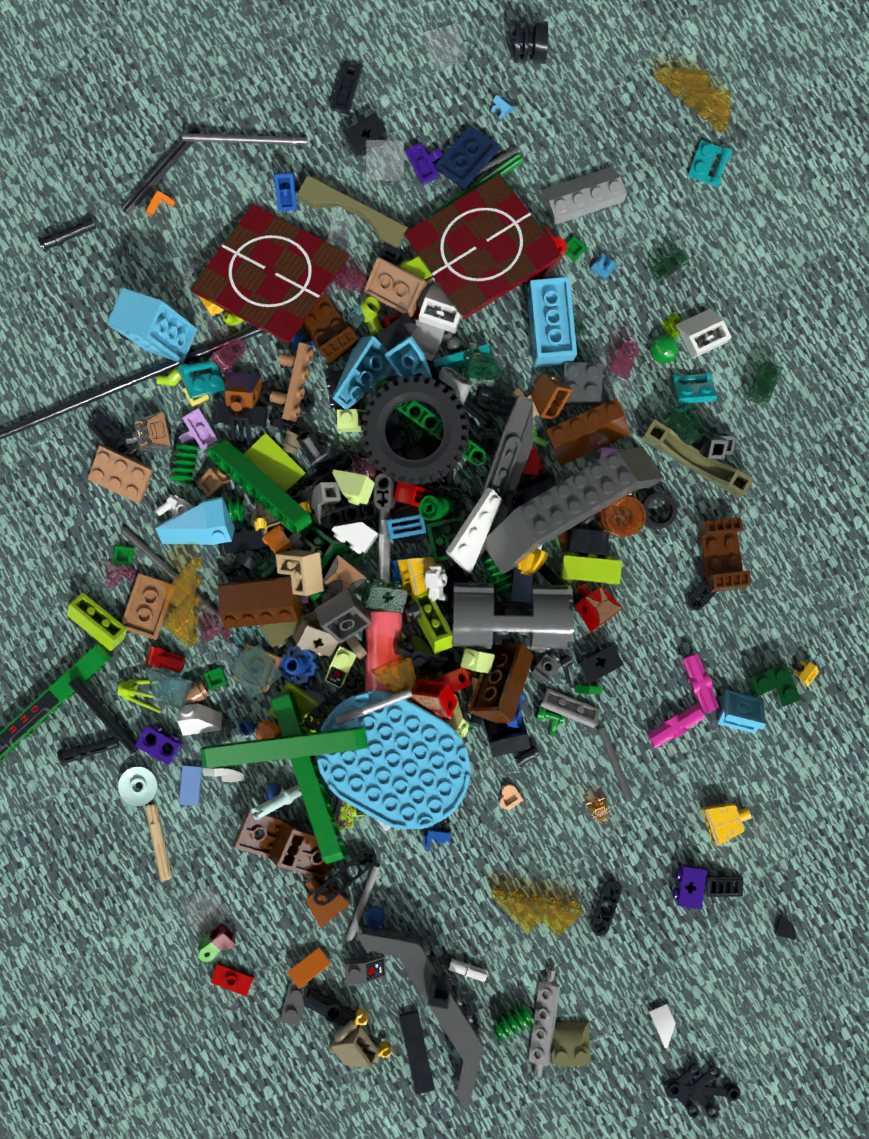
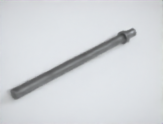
(245, 139)
(204, 604)

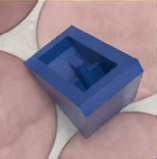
(285, 191)

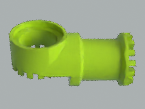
(371, 316)

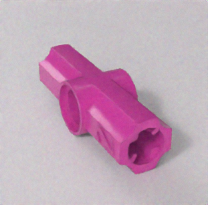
(700, 683)
(675, 726)

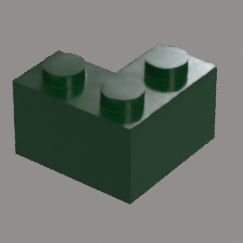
(441, 536)
(324, 542)
(775, 679)

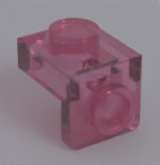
(351, 280)
(113, 578)
(211, 632)

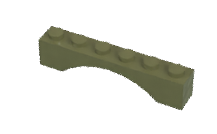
(319, 195)
(720, 474)
(279, 633)

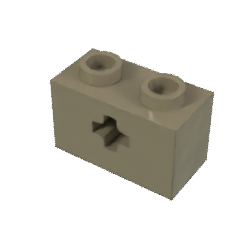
(314, 638)

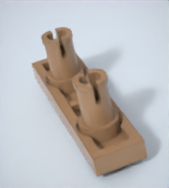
(296, 388)

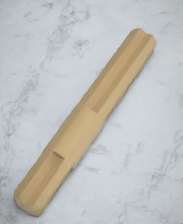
(158, 842)

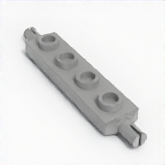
(545, 1023)

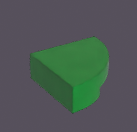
(588, 689)

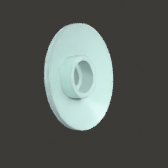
(129, 791)

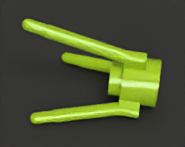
(129, 690)

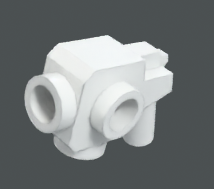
(175, 505)
(435, 580)

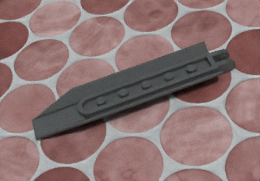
(510, 457)

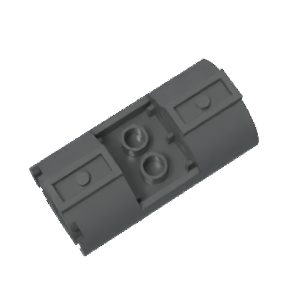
(546, 617)

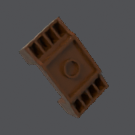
(329, 331)
(722, 554)

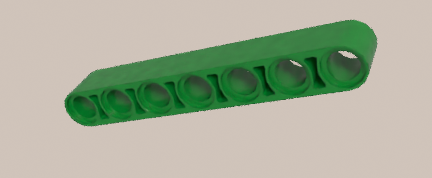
(436, 431)
(259, 486)

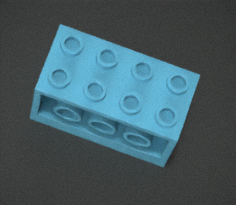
(551, 322)
(152, 325)

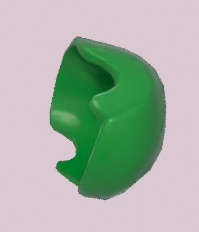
(663, 348)

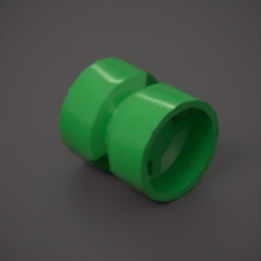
(436, 508)

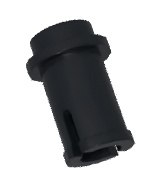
(526, 756)

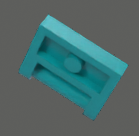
(703, 161)
(202, 384)
(694, 392)

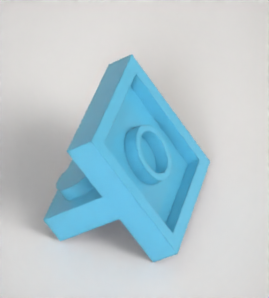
(742, 712)

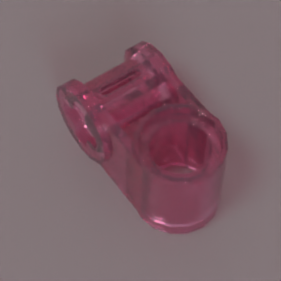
(226, 358)
(623, 362)

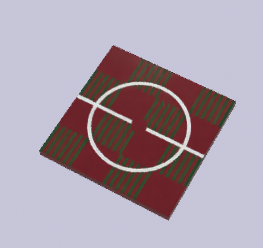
(482, 246)
(270, 273)

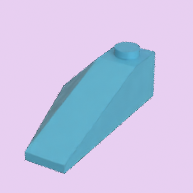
(410, 361)
(362, 371)
(202, 525)

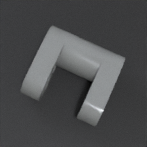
(459, 383)

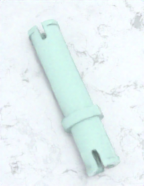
(284, 798)

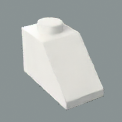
(199, 719)

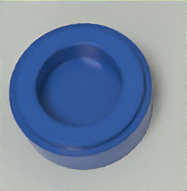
(374, 916)

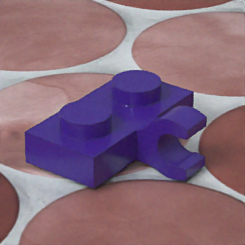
(423, 163)

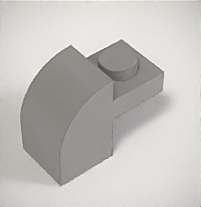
(324, 499)

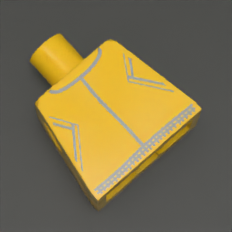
(414, 572)
(724, 821)

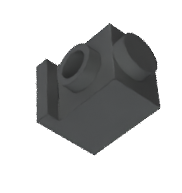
(539, 669)

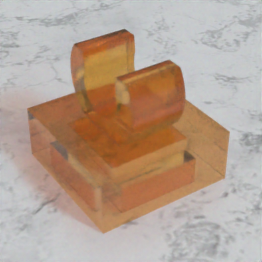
(598, 810)

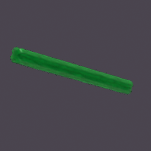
(502, 169)

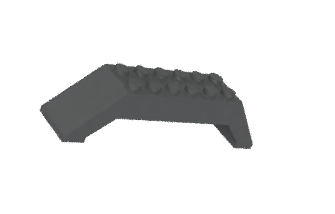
(569, 505)
(455, 1020)

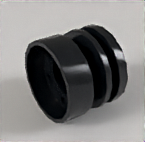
(530, 42)

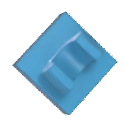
(504, 104)
(603, 266)

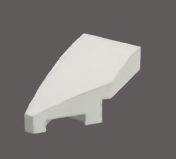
(227, 774)
(664, 1023)

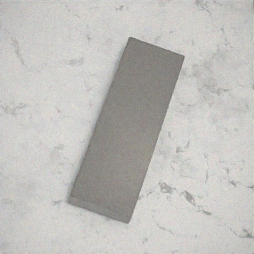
(570, 707)

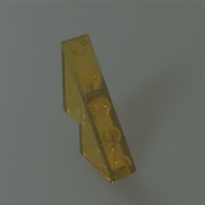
(693, 89)
(183, 596)
(399, 676)
(531, 911)

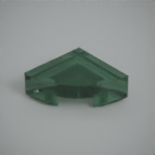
(580, 329)

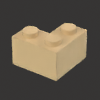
(304, 570)

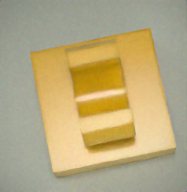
(808, 674)

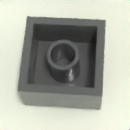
(585, 381)
(343, 616)

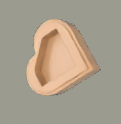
(510, 796)

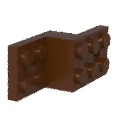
(282, 843)

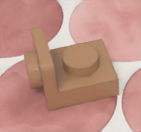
(213, 480)

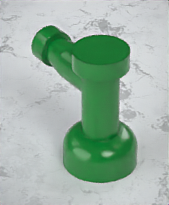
(555, 719)

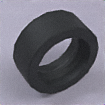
(672, 510)

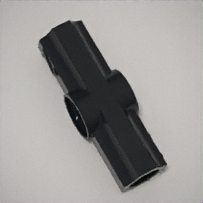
(321, 1003)

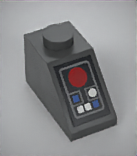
(364, 969)

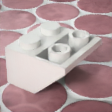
(439, 311)
(703, 333)
(357, 534)

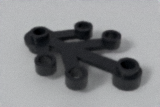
(699, 1089)

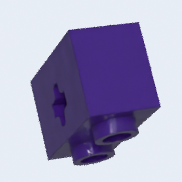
(693, 895)

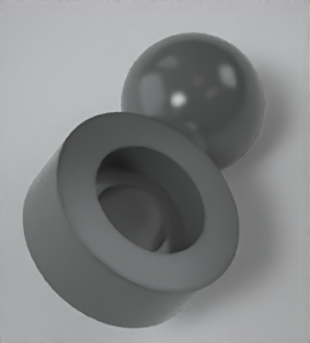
(453, 343)
(489, 446)

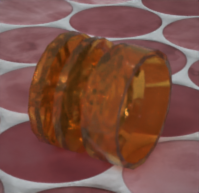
(634, 517)

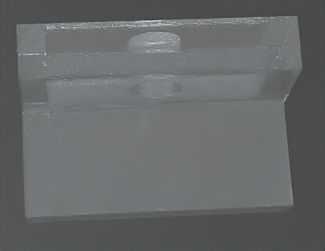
(342, 229)

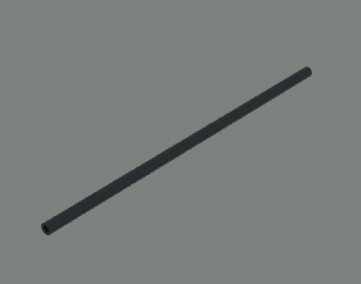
(124, 383)

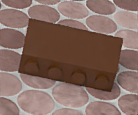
(588, 431)
(258, 602)
(500, 691)

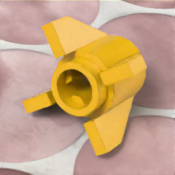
(532, 562)

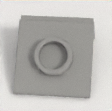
(428, 339)

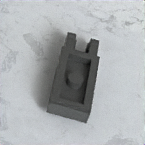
(294, 1004)

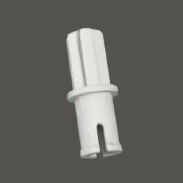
(468, 970)

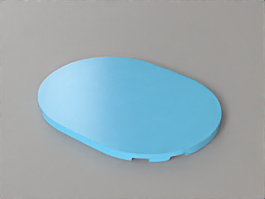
(408, 773)

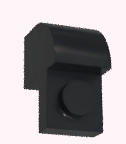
(717, 445)

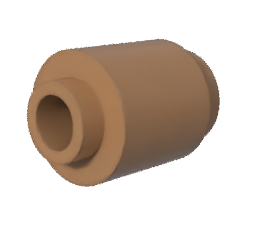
(197, 693)

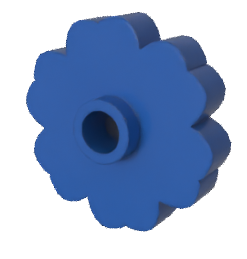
(299, 665)

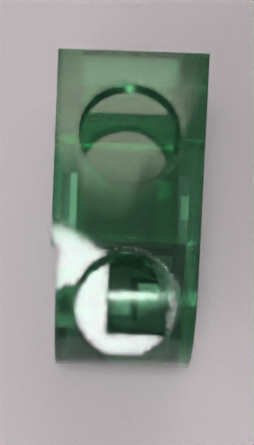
(669, 265)

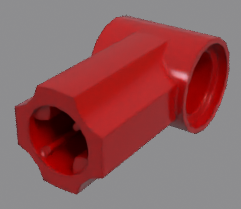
(162, 658)

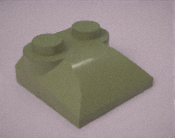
(571, 1044)

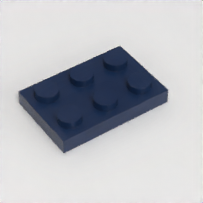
(467, 157)

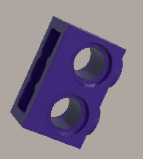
(157, 749)

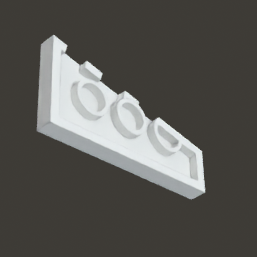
(472, 535)

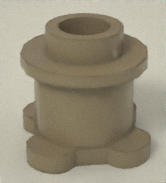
(290, 443)

